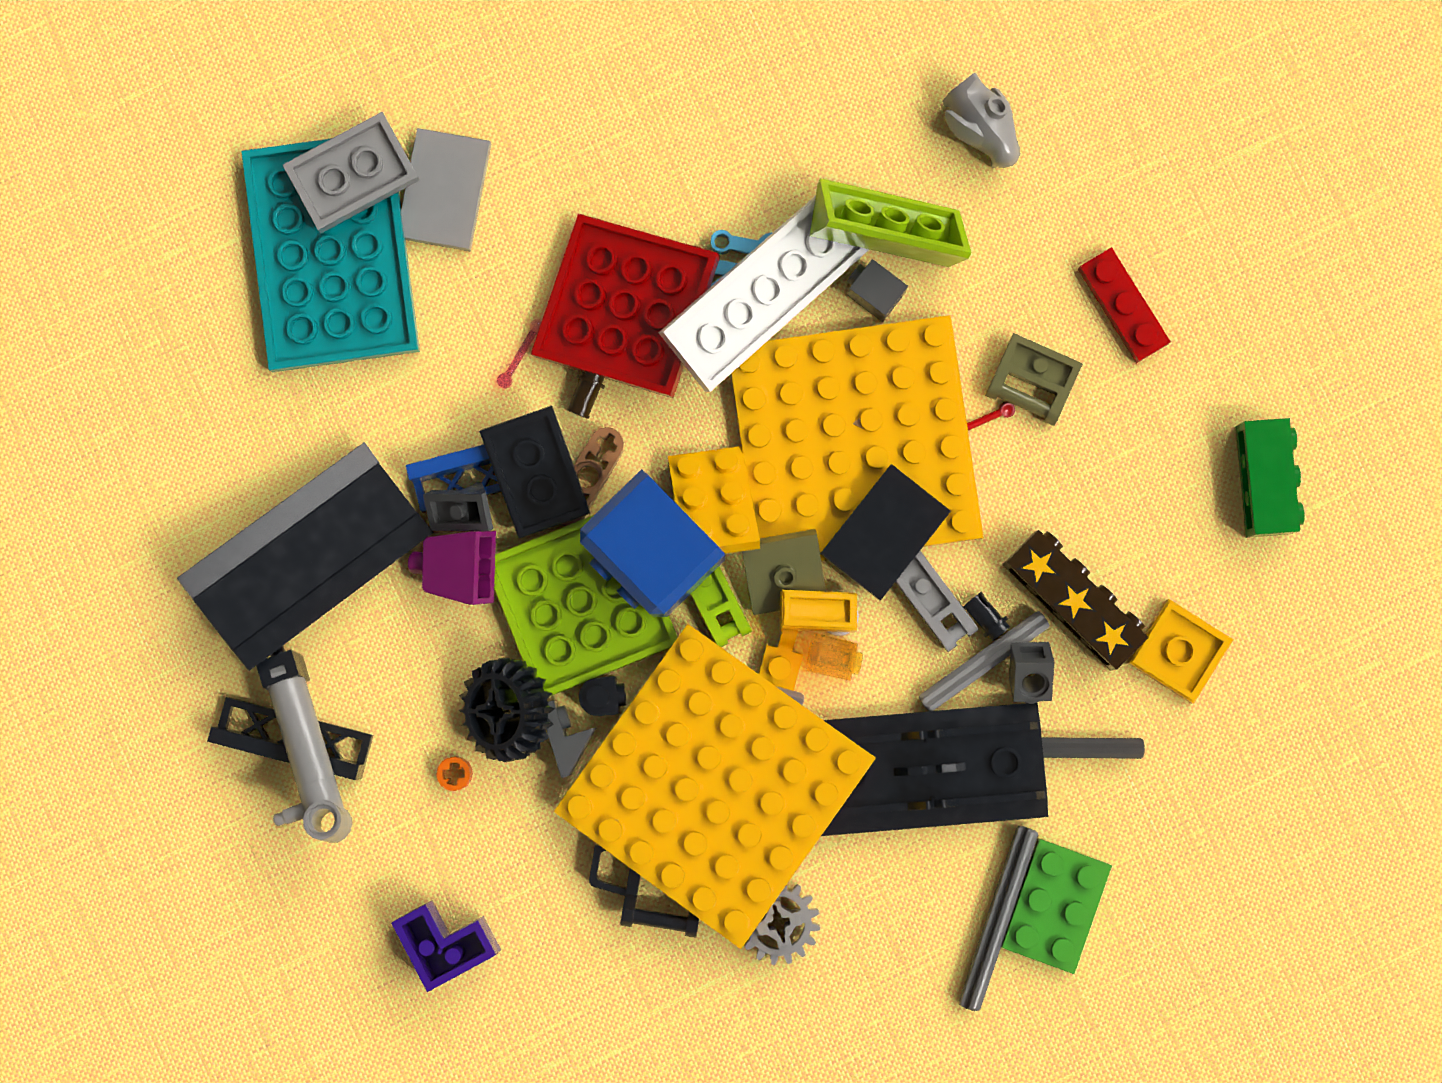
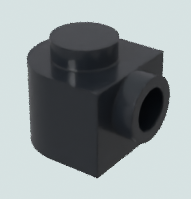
(602, 696)

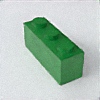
(1269, 477)

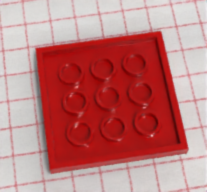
(616, 298)

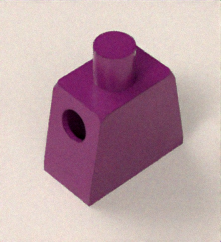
(458, 566)

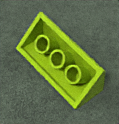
(889, 224)

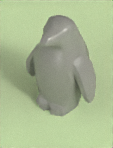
(983, 121)

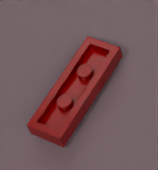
(1124, 305)

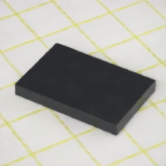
(535, 471)
(885, 532)

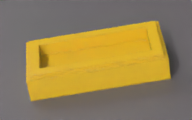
(818, 611)

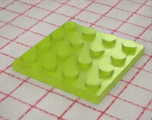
(569, 615)

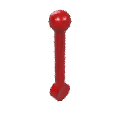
(1005, 409)

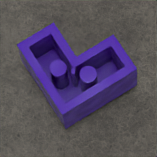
(438, 953)

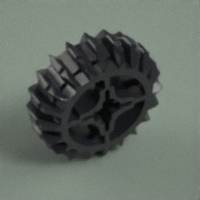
(516, 689)

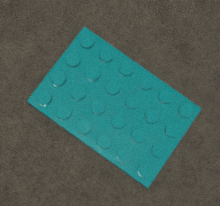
(330, 291)

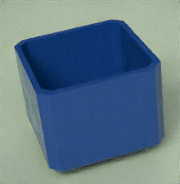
(649, 547)

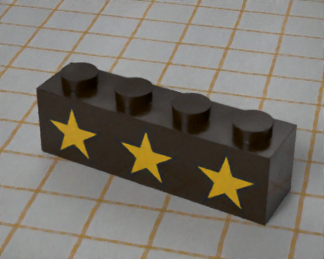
(1075, 600)

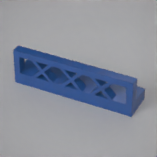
(449, 464)

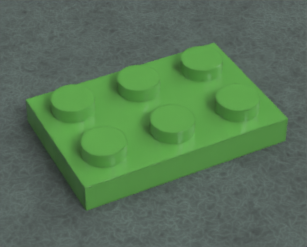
(1056, 906)

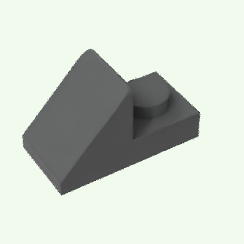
(458, 509)
(566, 748)

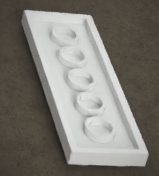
(756, 299)

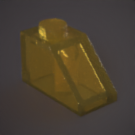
(833, 657)

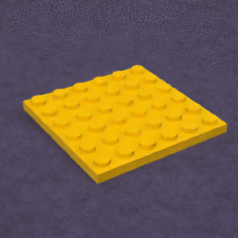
(815, 465)
(714, 785)

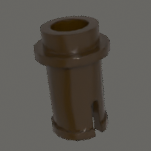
(585, 394)

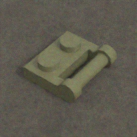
(1039, 368)

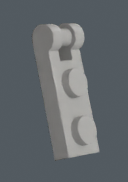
(935, 602)

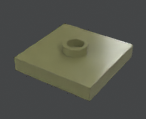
(780, 564)

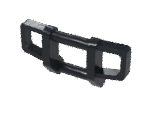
(632, 915)

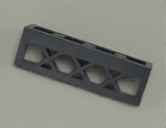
(275, 749)

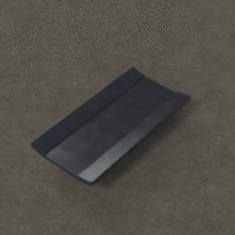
(304, 556)
(945, 769)

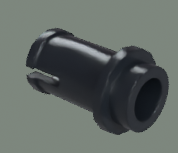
(987, 616)

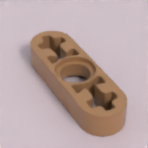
(609, 457)

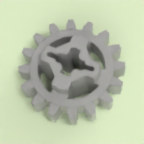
(796, 918)

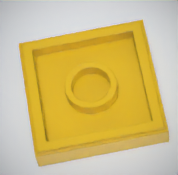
(1180, 651)

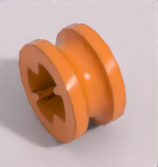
(461, 782)

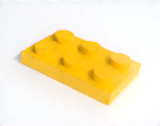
(716, 496)

